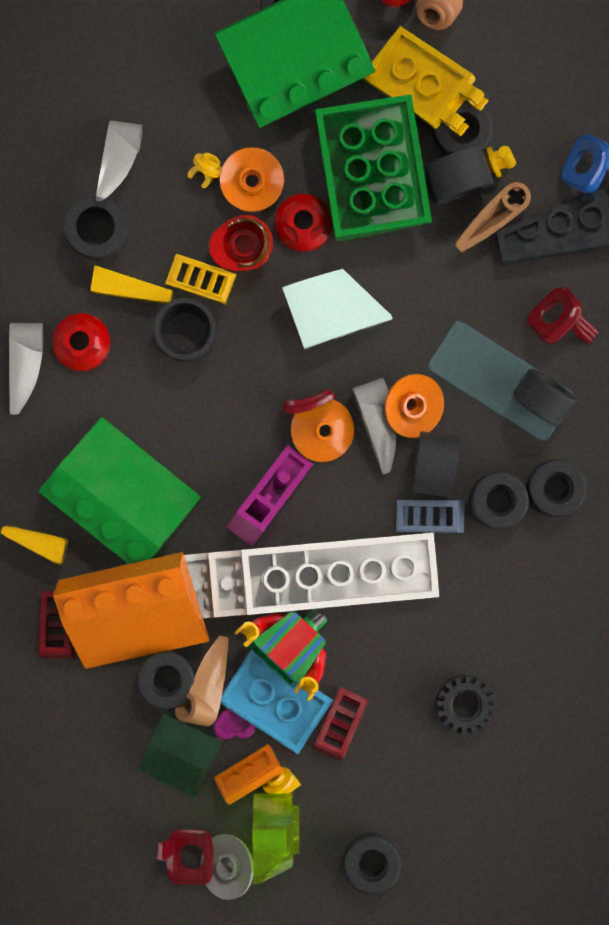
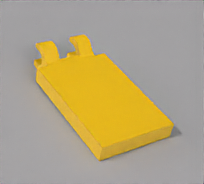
(433, 80)

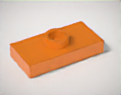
(248, 774)

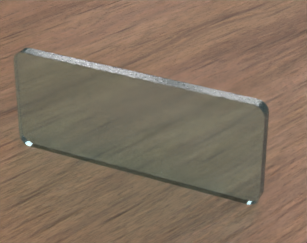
(487, 375)

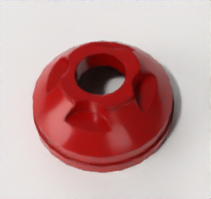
(299, 239)
(93, 354)

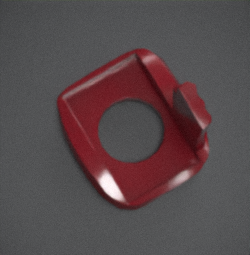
(570, 318)
(297, 406)
(171, 850)

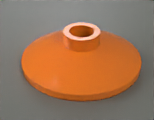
(252, 163)
(425, 409)
(306, 433)

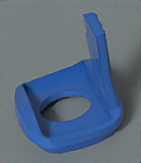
(591, 180)

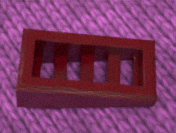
(46, 652)
(327, 749)

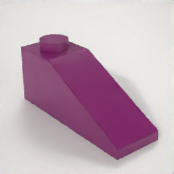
(269, 495)

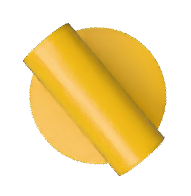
(499, 159)
(283, 783)

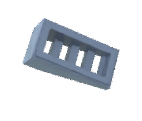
(458, 516)

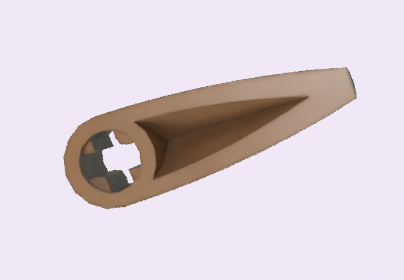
(494, 216)
(207, 688)

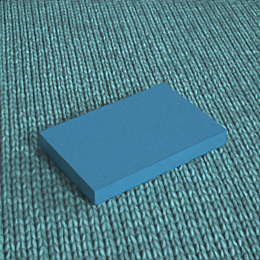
(272, 704)

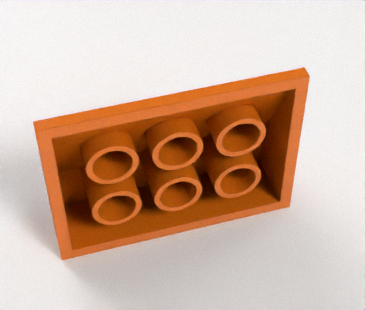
(131, 610)

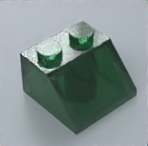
(180, 754)

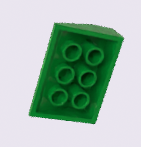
(293, 55)
(373, 167)
(119, 493)

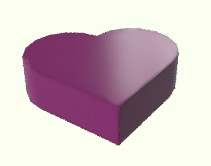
(231, 724)

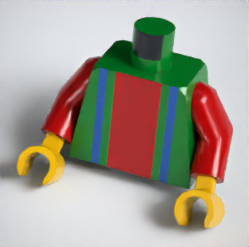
(290, 647)

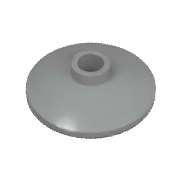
(228, 880)

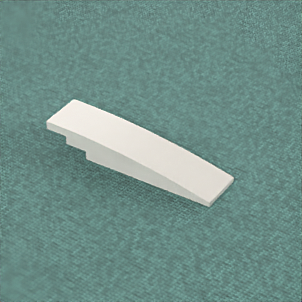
(314, 575)

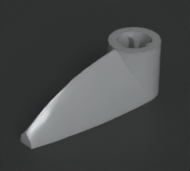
(119, 153)
(24, 361)
(370, 403)

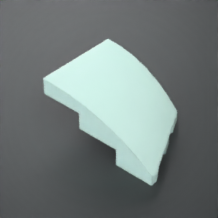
(332, 307)

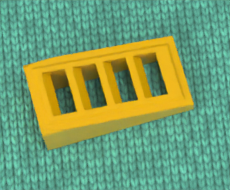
(226, 287)
(43, 544)

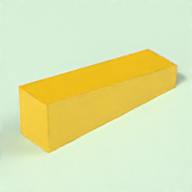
(120, 285)

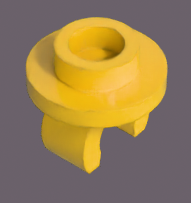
(208, 165)

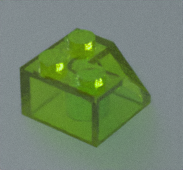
(274, 834)

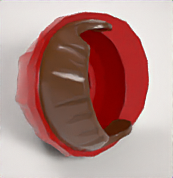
(241, 244)

